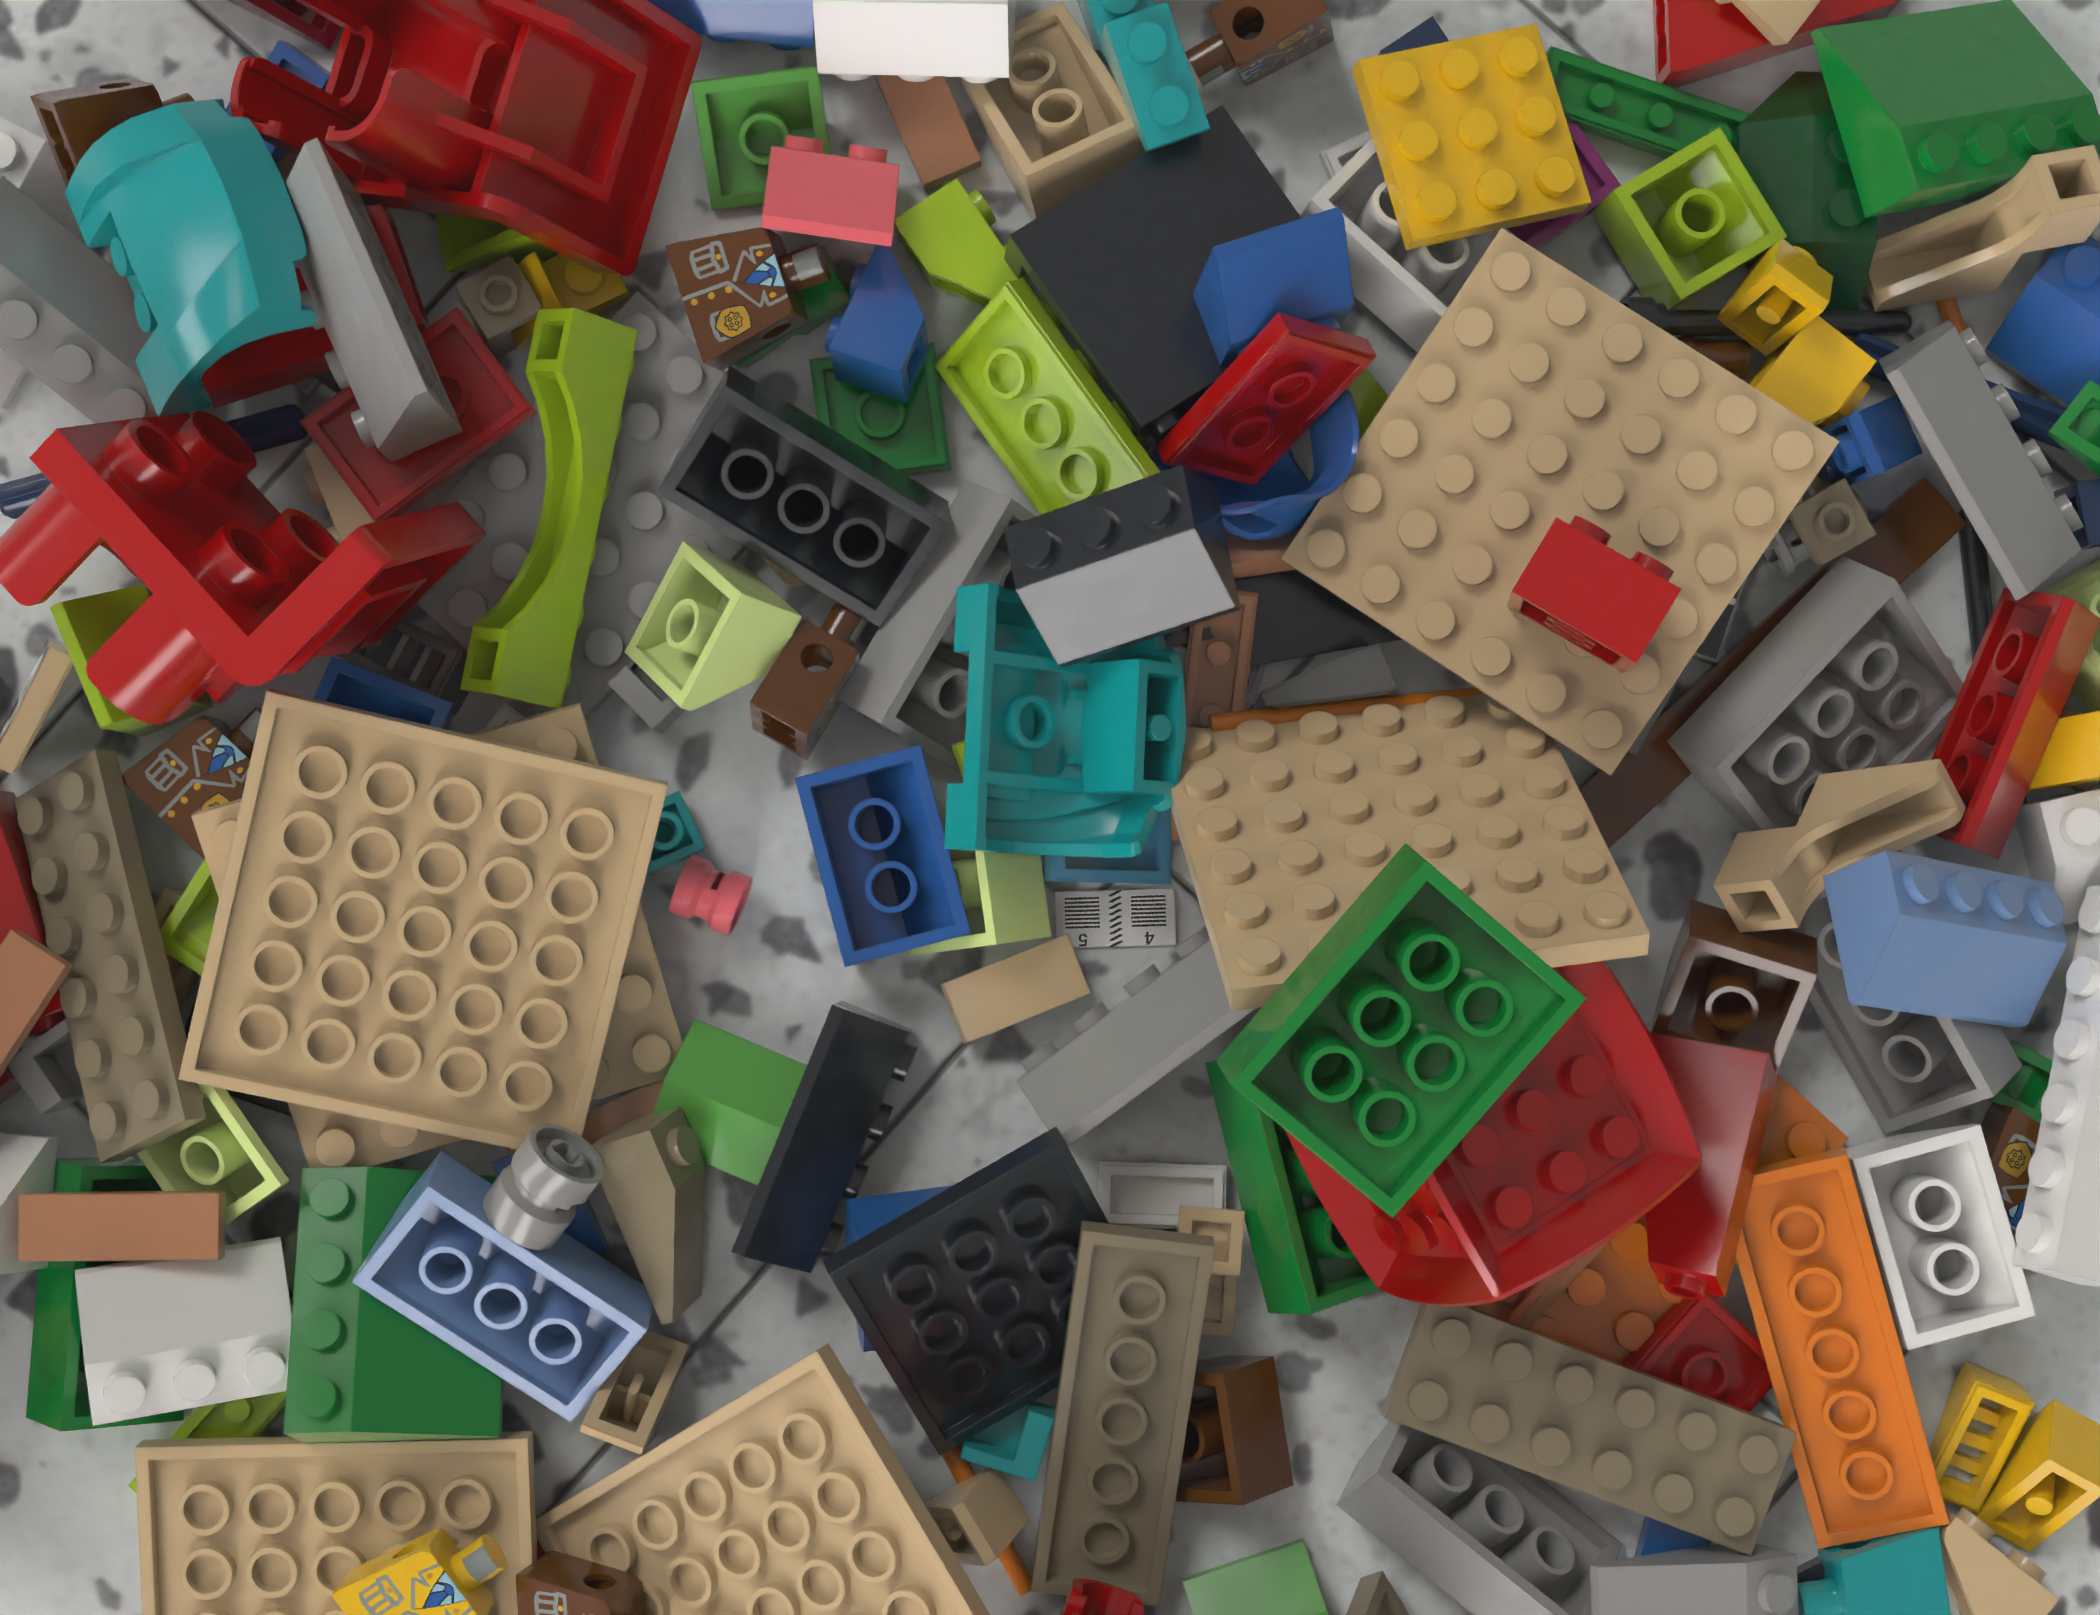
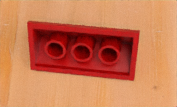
(2011, 711)

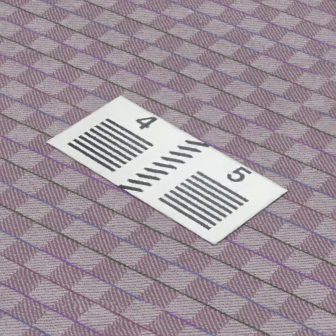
(1117, 917)

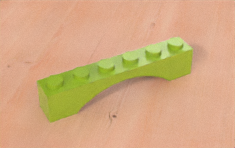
(961, 255)
(579, 383)

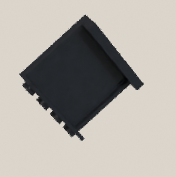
(1130, 254)

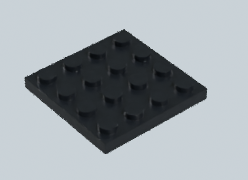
(974, 1289)

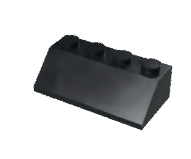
(805, 497)
(824, 1138)

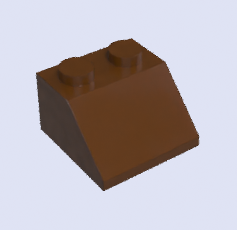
(1735, 984)
(1234, 1433)

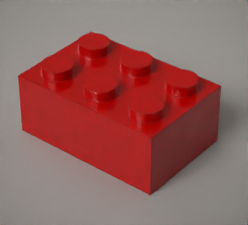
(1594, 593)

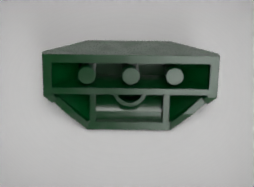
(1807, 181)

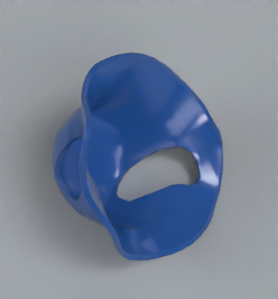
(1284, 493)

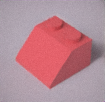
(830, 192)

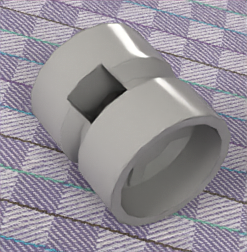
(539, 1190)

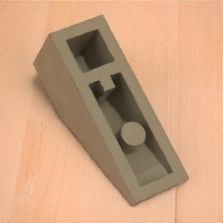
(658, 1200)

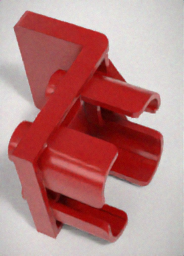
(495, 113)
(229, 574)

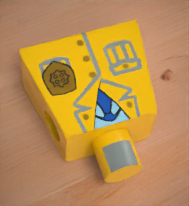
(424, 1578)

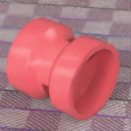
(710, 894)

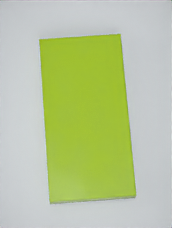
(1040, 405)

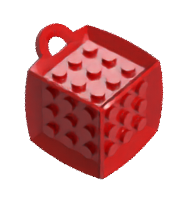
(1543, 1175)

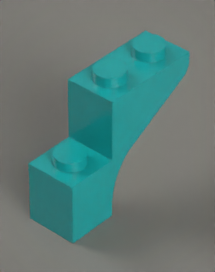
(1148, 67)

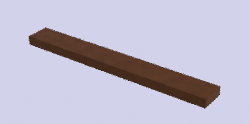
(1904, 540)

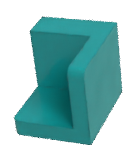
(1013, 1443)

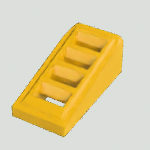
(2006, 1424)

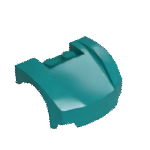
(199, 235)
(1059, 752)

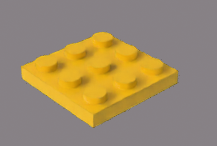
(1471, 136)

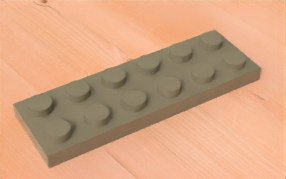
(105, 924)
(1122, 1408)
(1589, 1423)

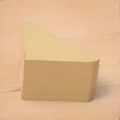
(636, 1394)
(978, 1517)

